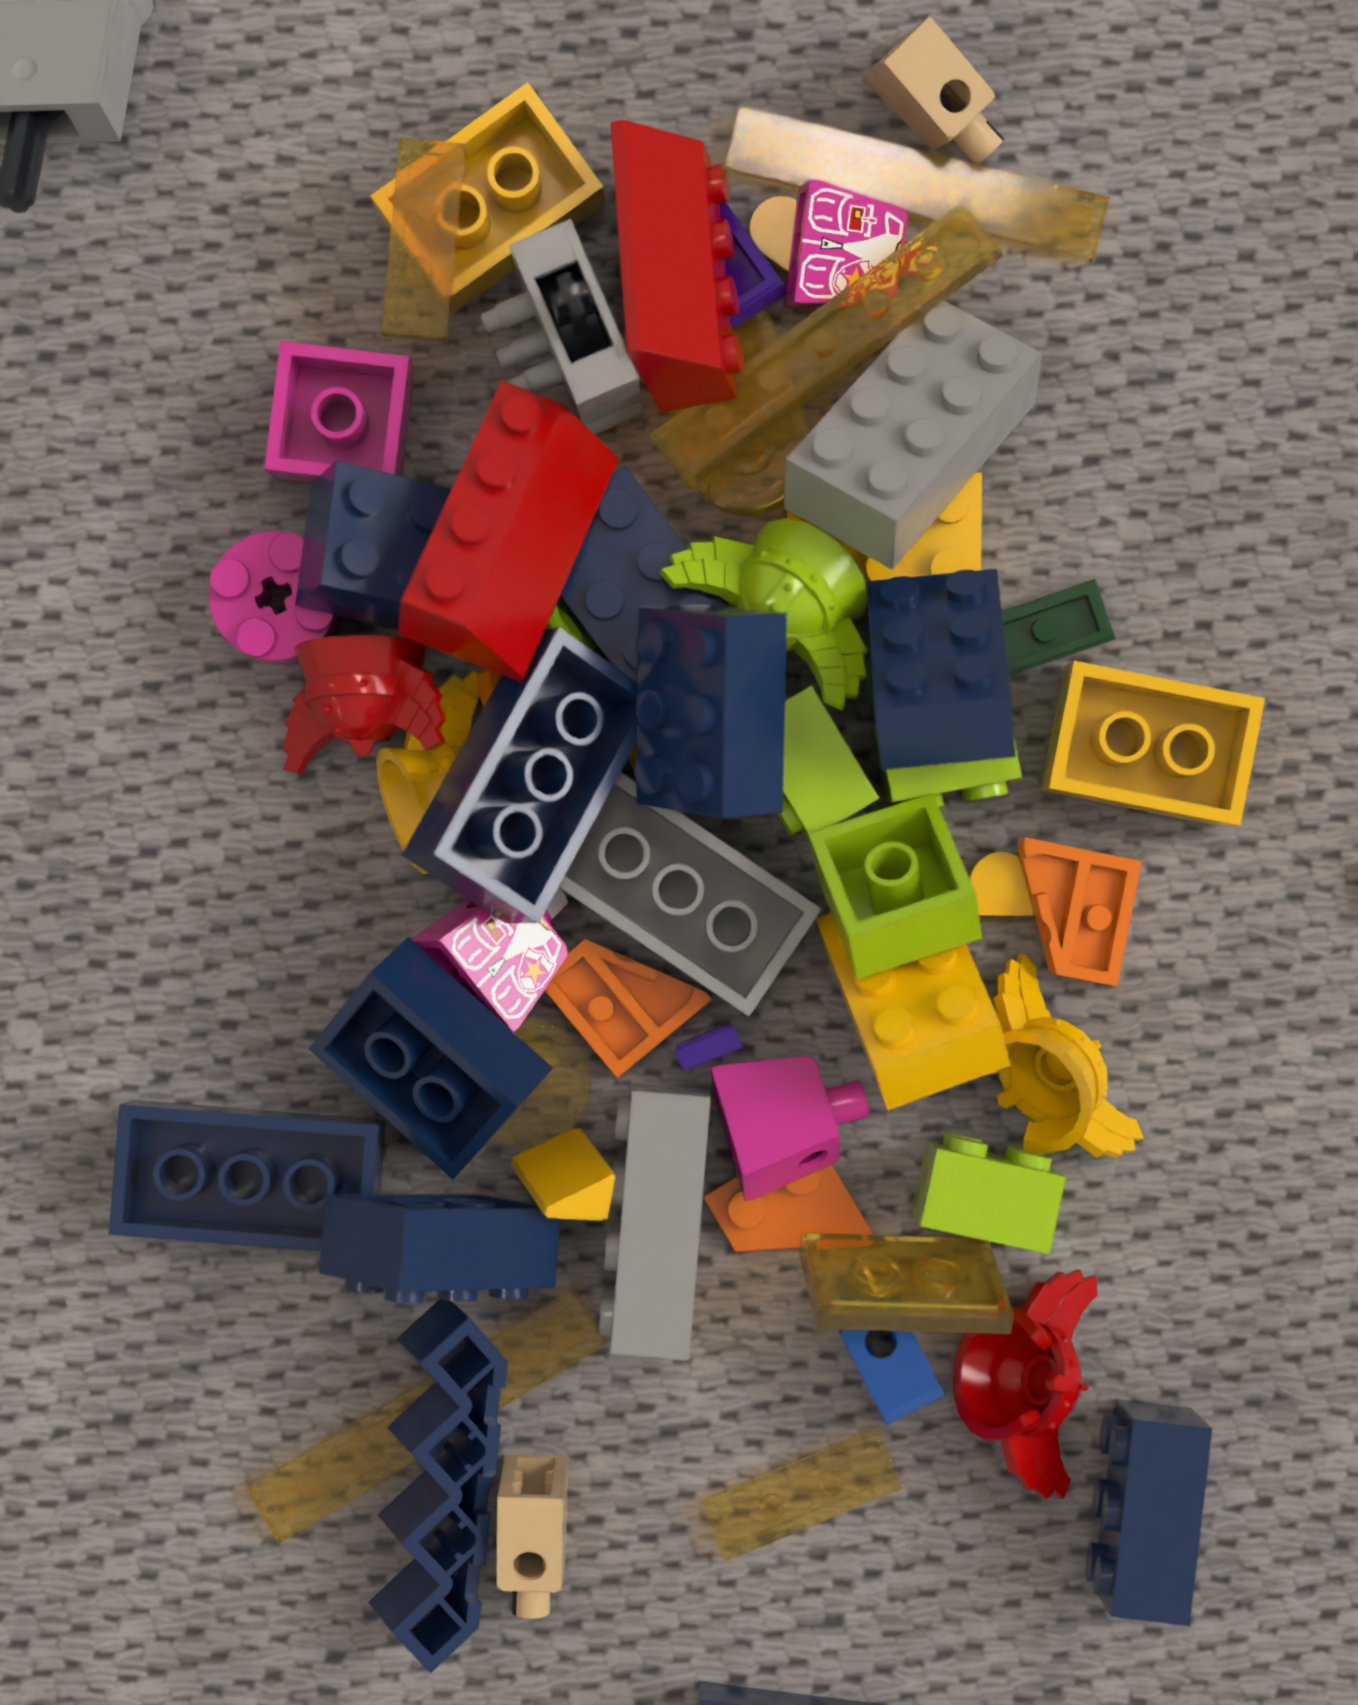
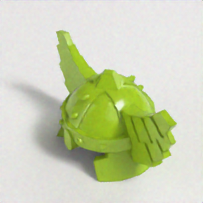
(796, 573)

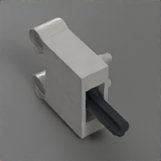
(61, 81)
(573, 328)

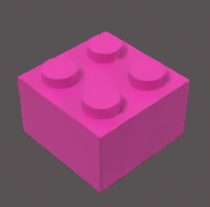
(337, 408)

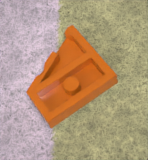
(1080, 907)
(621, 1003)
(779, 1218)

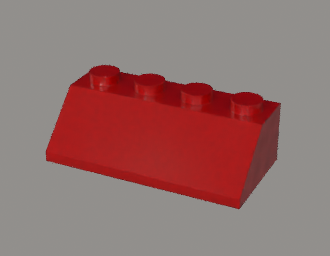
(675, 266)
(508, 534)

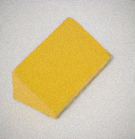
(567, 1177)

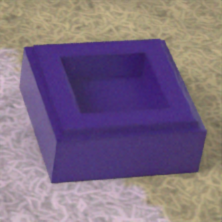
(707, 1046)

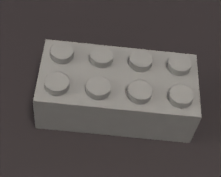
(911, 432)
(688, 897)
(659, 1221)

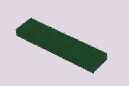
(1043, 630)

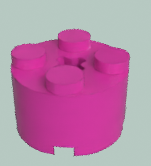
(242, 586)

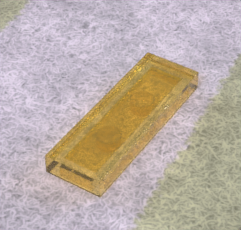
(423, 239)
(800, 1493)

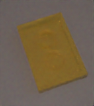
(904, 1284)

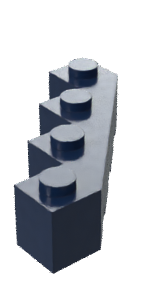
(444, 1510)

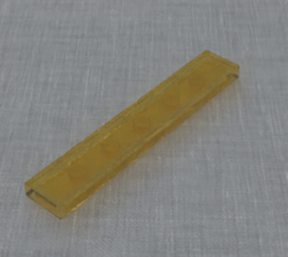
(918, 181)
(829, 343)
(369, 1452)

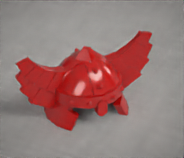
(361, 696)
(1027, 1381)

